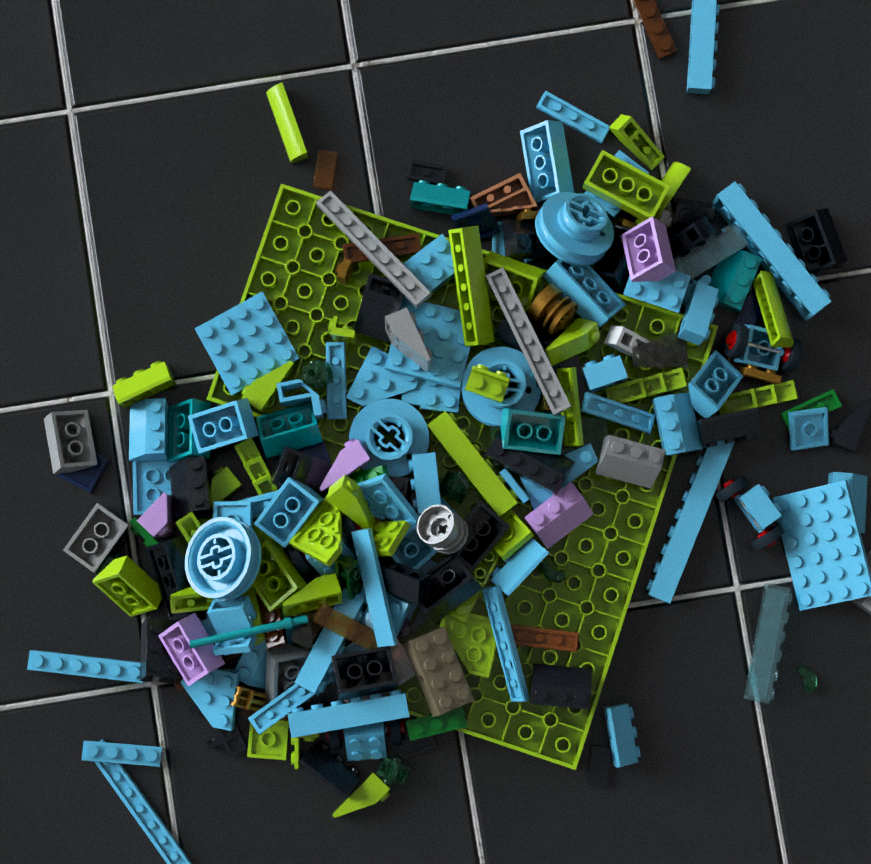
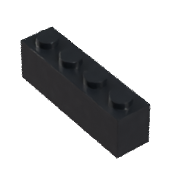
(404, 581)

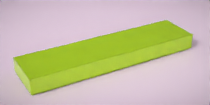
(573, 427)

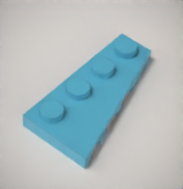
(584, 459)

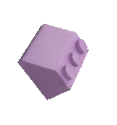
(648, 251)
(558, 515)
(159, 517)
(193, 662)

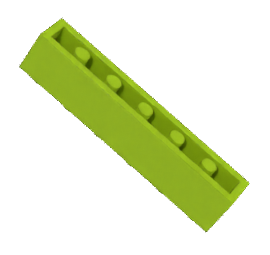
(471, 285)
(472, 464)

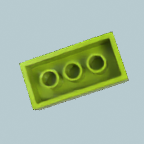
(625, 186)

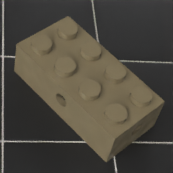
(438, 672)

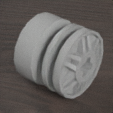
(442, 529)

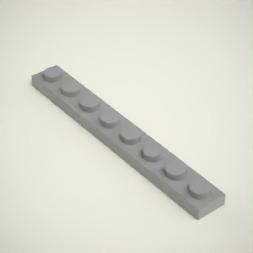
(373, 249)
(528, 341)

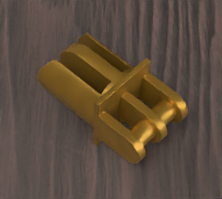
(245, 697)

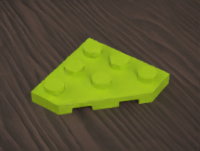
(321, 534)
(472, 642)

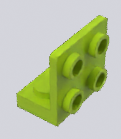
(297, 741)

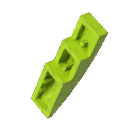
(647, 386)
(759, 397)
(255, 466)

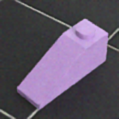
(348, 461)

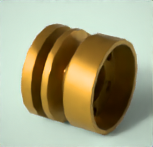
(549, 307)

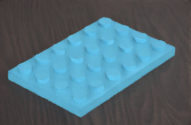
(824, 545)

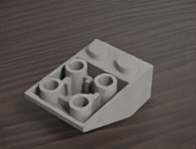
(407, 339)

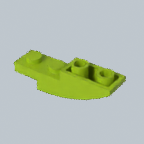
(482, 574)

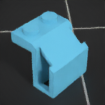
(319, 405)
(229, 617)

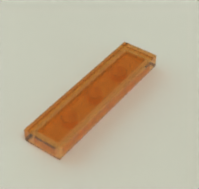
(345, 627)

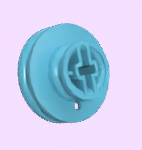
(572, 226)
(502, 359)
(406, 418)
(223, 559)

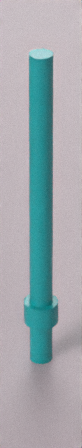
(286, 623)

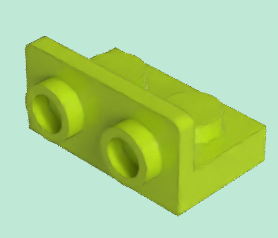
(342, 334)
(487, 383)

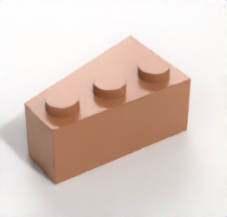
(506, 197)

